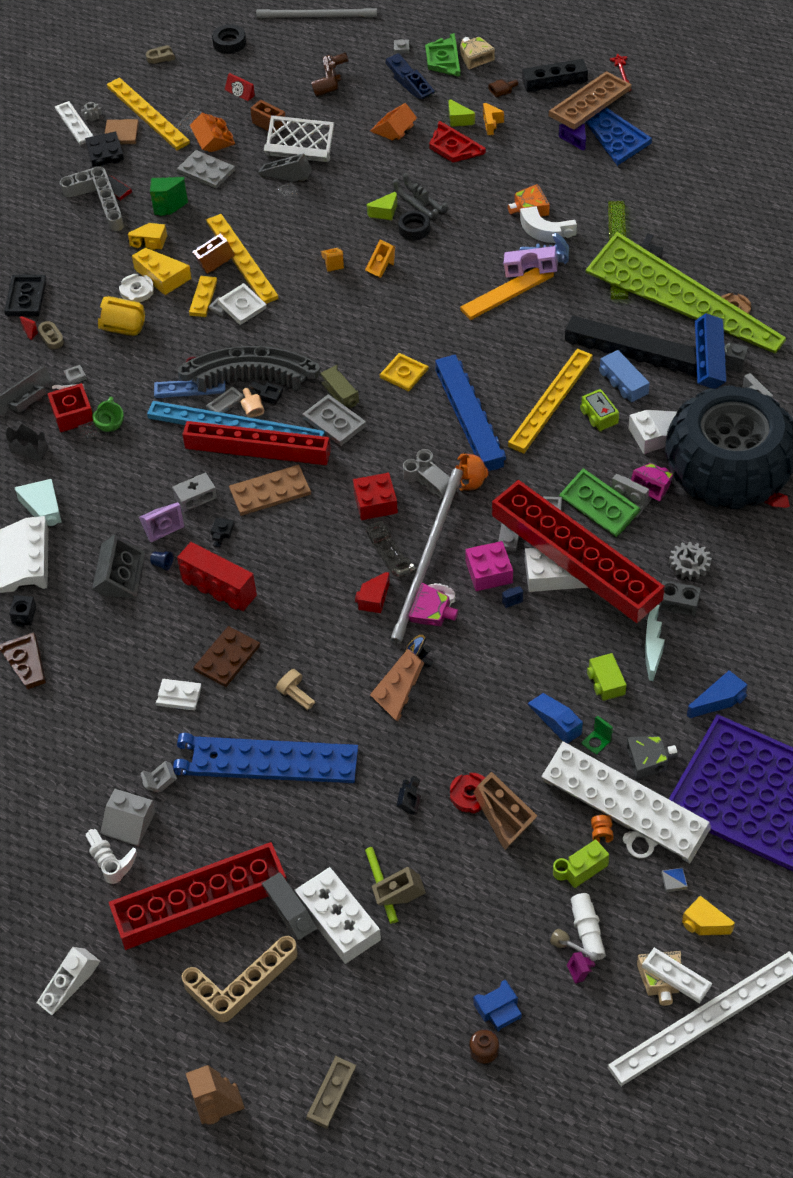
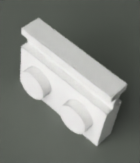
(178, 694)

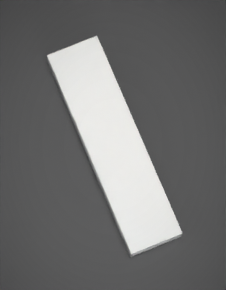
(73, 122)

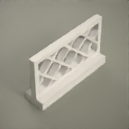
(288, 151)

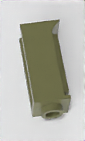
(339, 387)

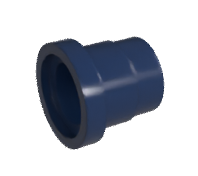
(162, 559)

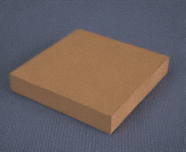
(126, 130)

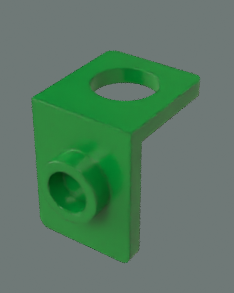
(602, 731)

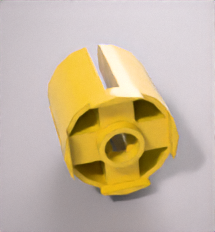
(121, 316)

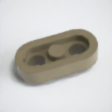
(53, 337)

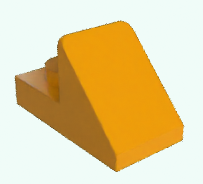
(492, 117)
(382, 255)
(333, 259)

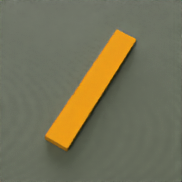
(504, 293)

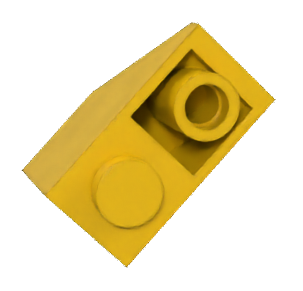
(152, 233)

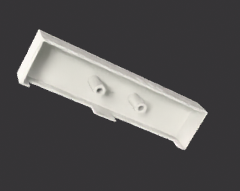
(627, 801)

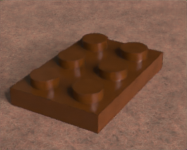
(226, 656)

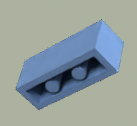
(624, 376)

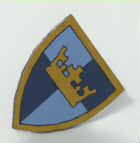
(416, 647)

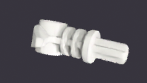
(106, 859)

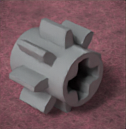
(91, 111)

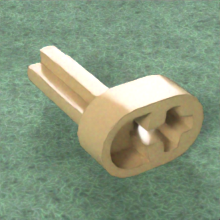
(288, 686)

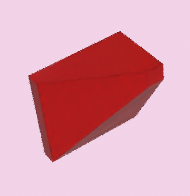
(29, 327)
(780, 501)

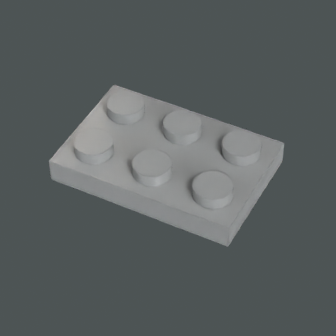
(206, 169)
(334, 419)

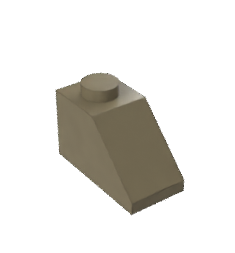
(399, 888)

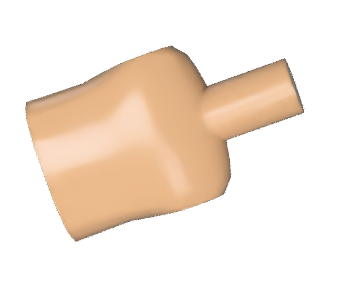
(252, 404)

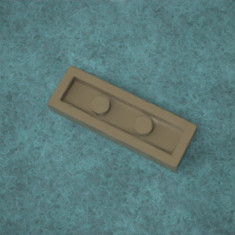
(331, 1092)

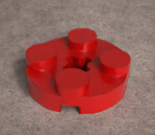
(458, 792)

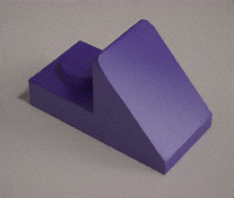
(574, 136)

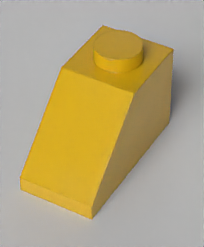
(706, 919)

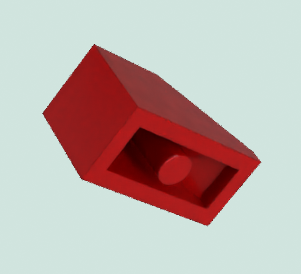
(373, 593)

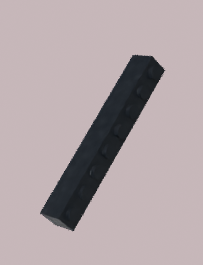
(632, 345)

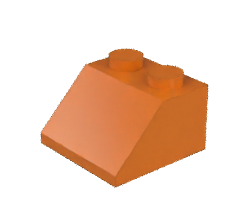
(395, 123)

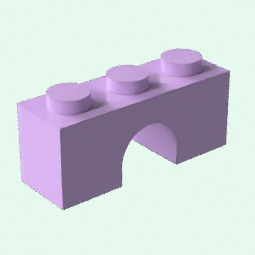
(542, 258)

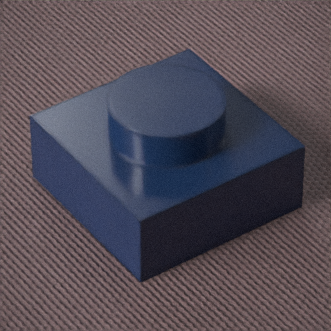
(512, 596)

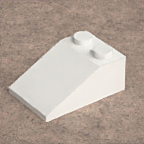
(650, 428)

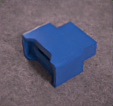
(498, 1006)

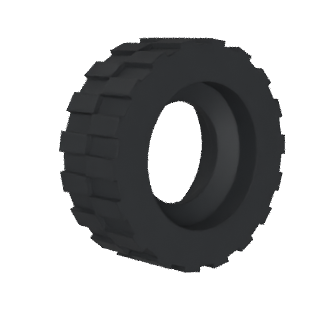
(229, 46)

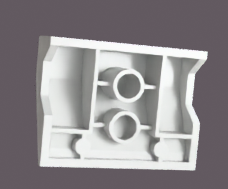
(24, 554)

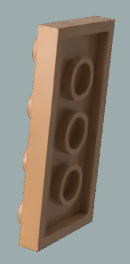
(269, 490)

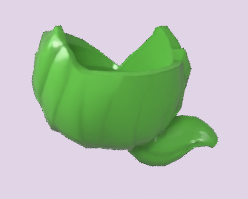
(108, 416)

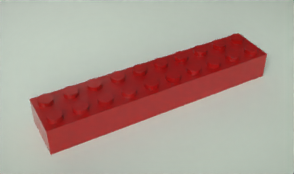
(578, 551)

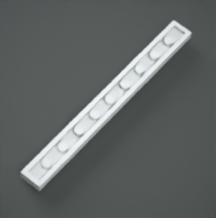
(702, 1020)

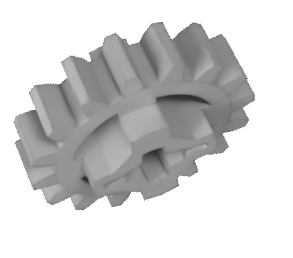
(689, 560)

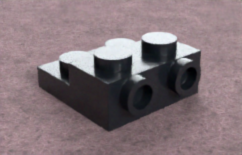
(104, 149)

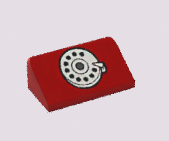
(239, 87)

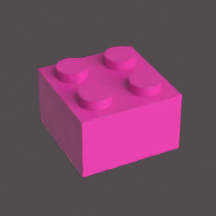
(489, 566)

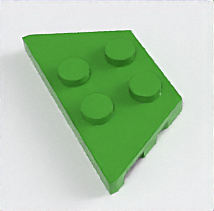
(443, 56)

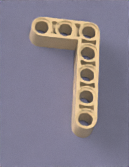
(241, 983)

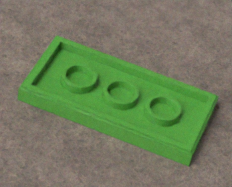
(600, 502)

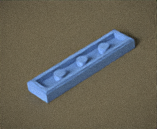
(183, 388)

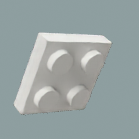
(242, 304)

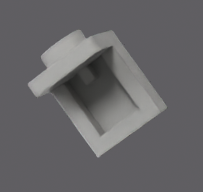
(159, 778)

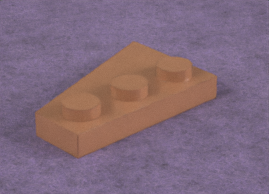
(396, 685)

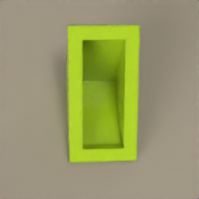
(460, 115)
(383, 207)

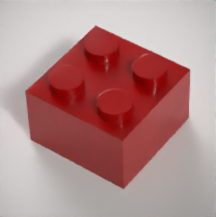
(70, 407)
(375, 496)

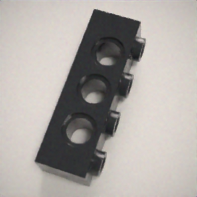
(555, 75)

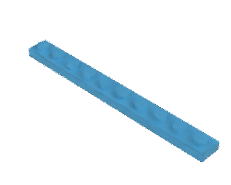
(182, 414)

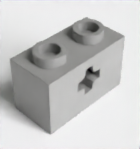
(194, 492)

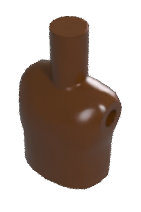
(501, 87)

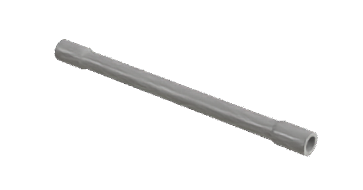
(365, 13)

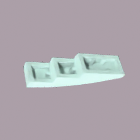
(653, 644)

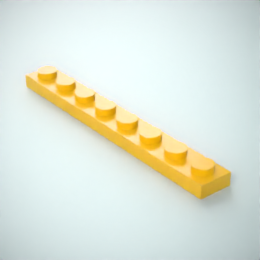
(148, 114)
(243, 260)
(550, 401)

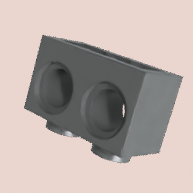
(682, 598)

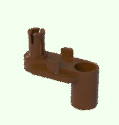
(330, 82)

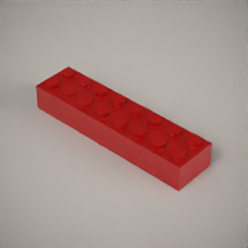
(194, 896)

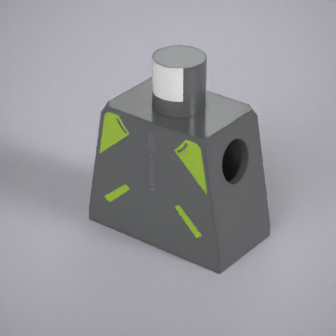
(649, 755)

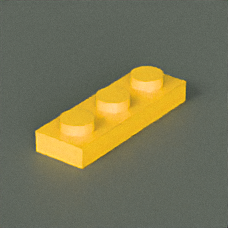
(203, 296)

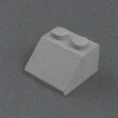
(127, 817)

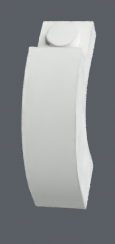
(542, 229)

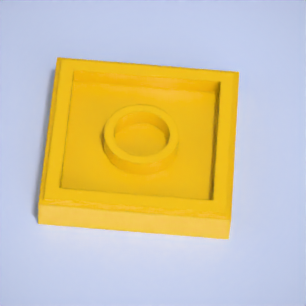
(404, 372)

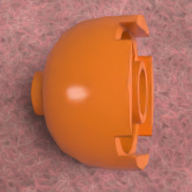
(473, 470)

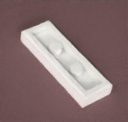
(676, 975)

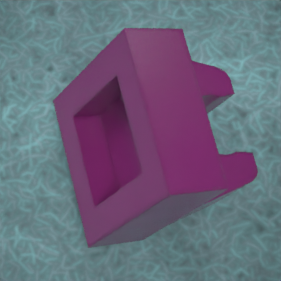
(579, 966)

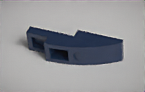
(409, 79)

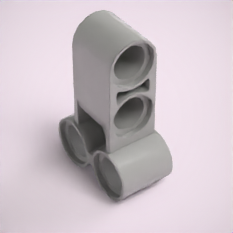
(426, 473)

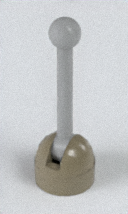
(561, 940)

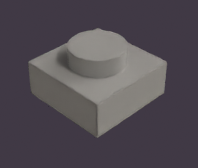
(401, 46)

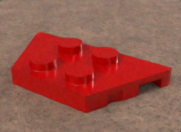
(453, 144)

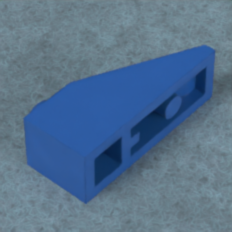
(721, 695)
(557, 717)

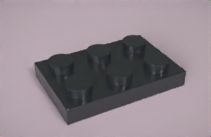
(25, 295)

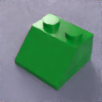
(168, 195)

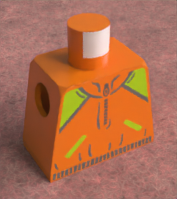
(530, 197)

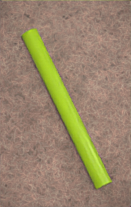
(379, 877)

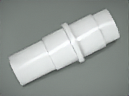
(587, 924)

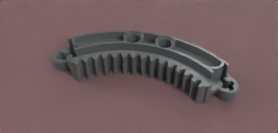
(249, 362)

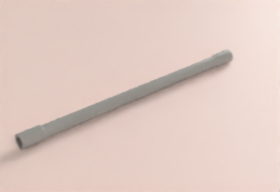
(400, 627)

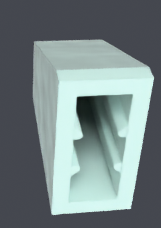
(40, 500)

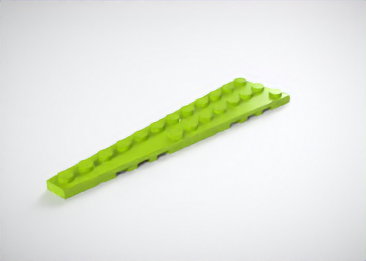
(648, 276)

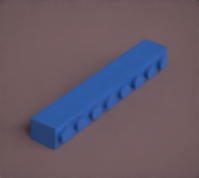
(469, 412)

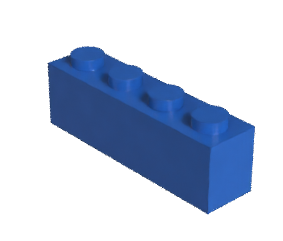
(710, 351)

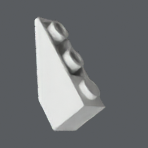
(69, 977)

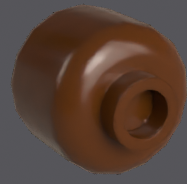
(484, 1046)

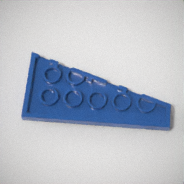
(617, 135)

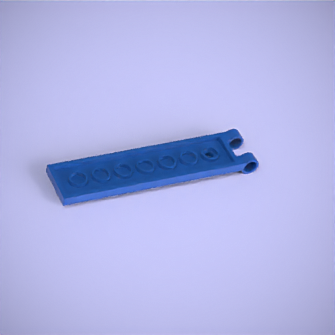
(268, 759)

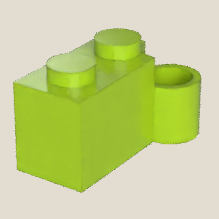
(582, 864)

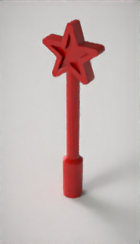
(620, 61)

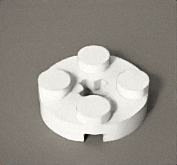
(144, 284)

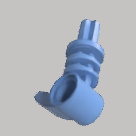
(562, 248)

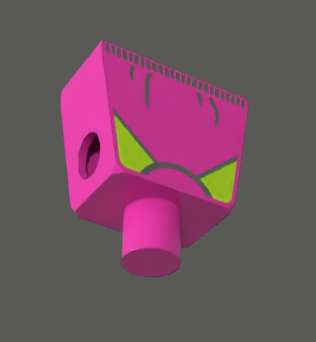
(654, 479)
(431, 607)

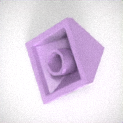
(162, 521)

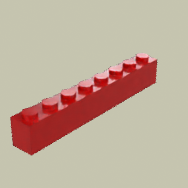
(256, 442)

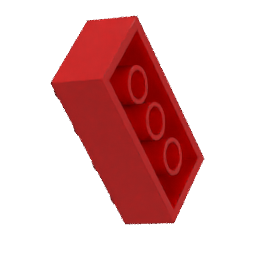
(217, 576)

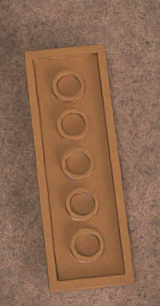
(589, 100)

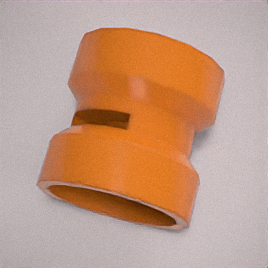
(602, 827)

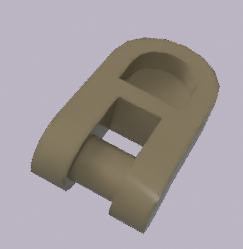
(160, 54)

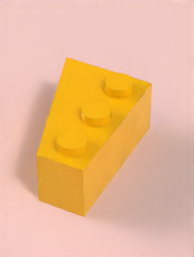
(164, 271)

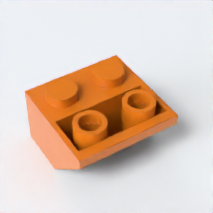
(211, 132)

